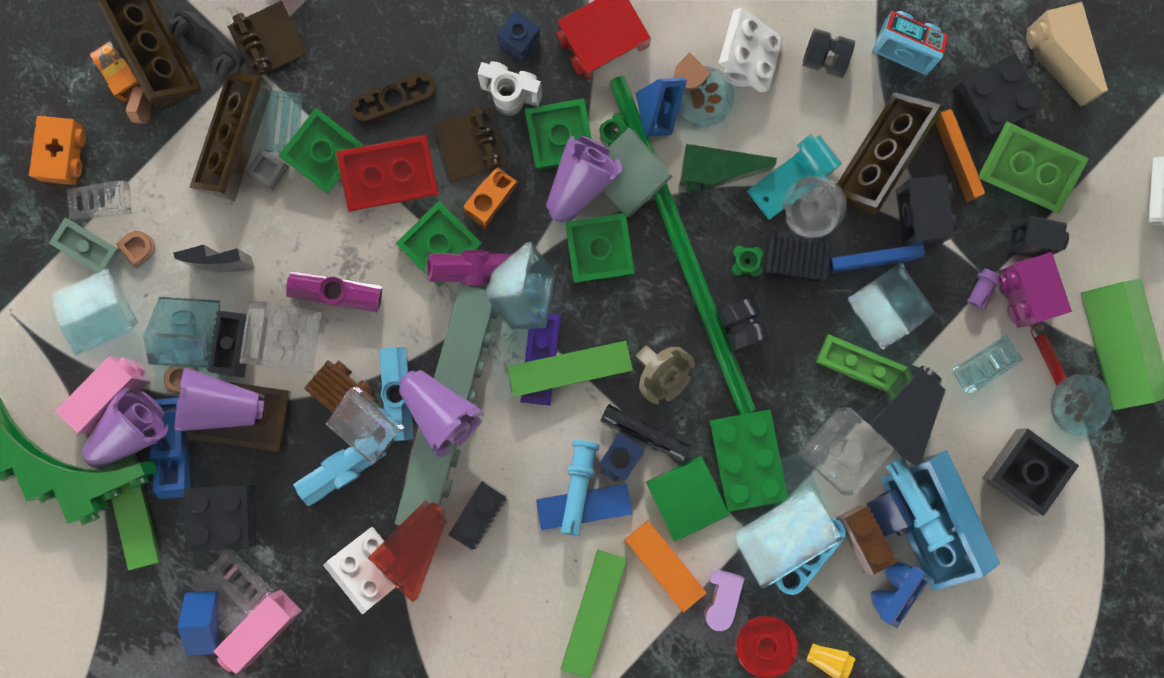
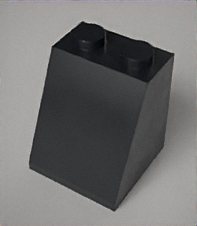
(908, 412)

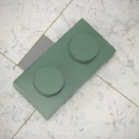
(84, 246)

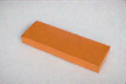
(959, 156)
(665, 566)

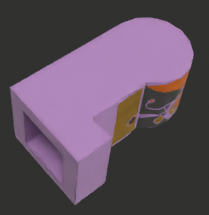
(721, 611)

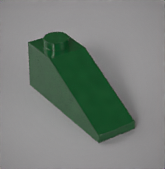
(715, 167)

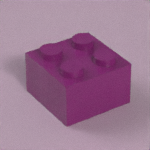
(1034, 290)

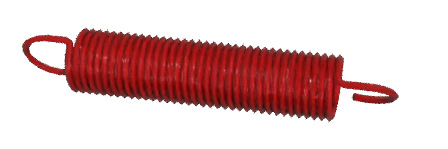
(1049, 357)

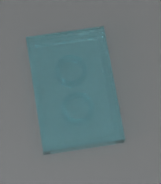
(787, 537)

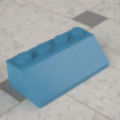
(971, 552)

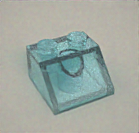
(522, 289)
(891, 306)
(93, 311)
(181, 332)

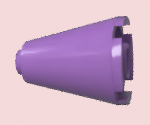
(581, 177)
(214, 403)
(439, 411)
(124, 429)

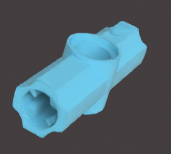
(393, 368)
(332, 474)

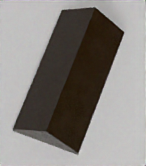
(151, 50)
(231, 135)
(887, 151)

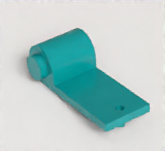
(812, 159)

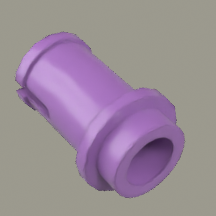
(984, 288)

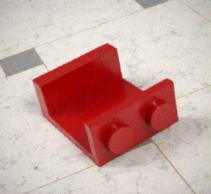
(601, 34)

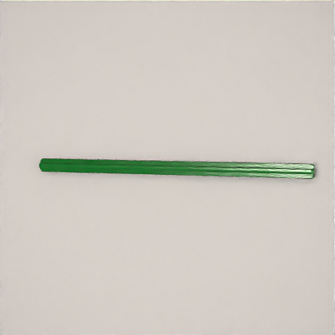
(688, 261)

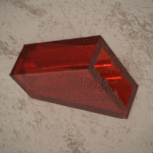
(411, 548)

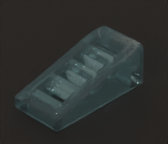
(970, 374)

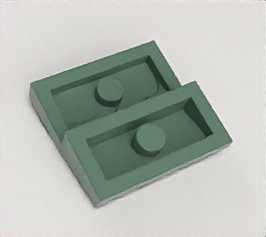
(641, 173)

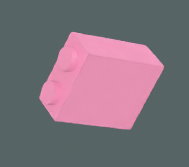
(94, 395)
(257, 632)

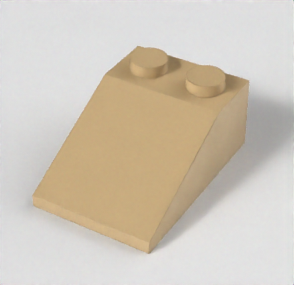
(1068, 52)

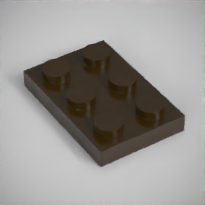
(265, 433)

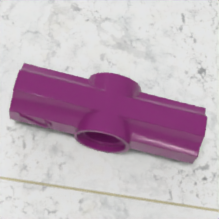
(468, 268)
(315, 289)

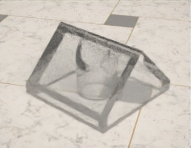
(364, 425)

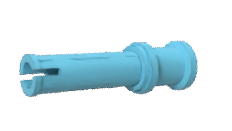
(580, 471)
(926, 518)

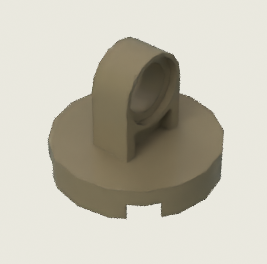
(664, 373)

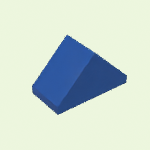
(660, 105)
(199, 622)

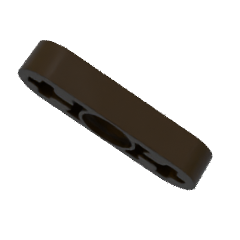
(376, 114)

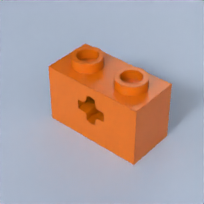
(54, 135)

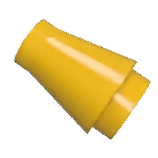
(831, 661)

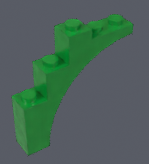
(43, 477)

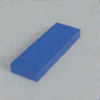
(876, 258)
(599, 505)

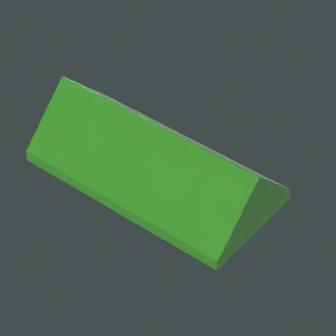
(1125, 343)

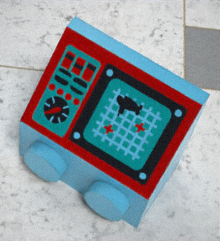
(910, 42)

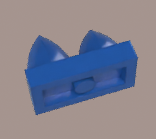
(909, 583)

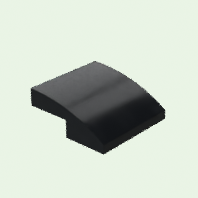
(210, 260)

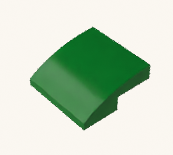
(687, 498)

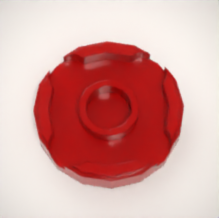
(766, 646)

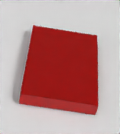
(387, 173)

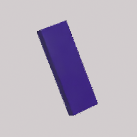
(540, 345)

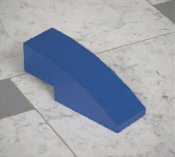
(171, 456)

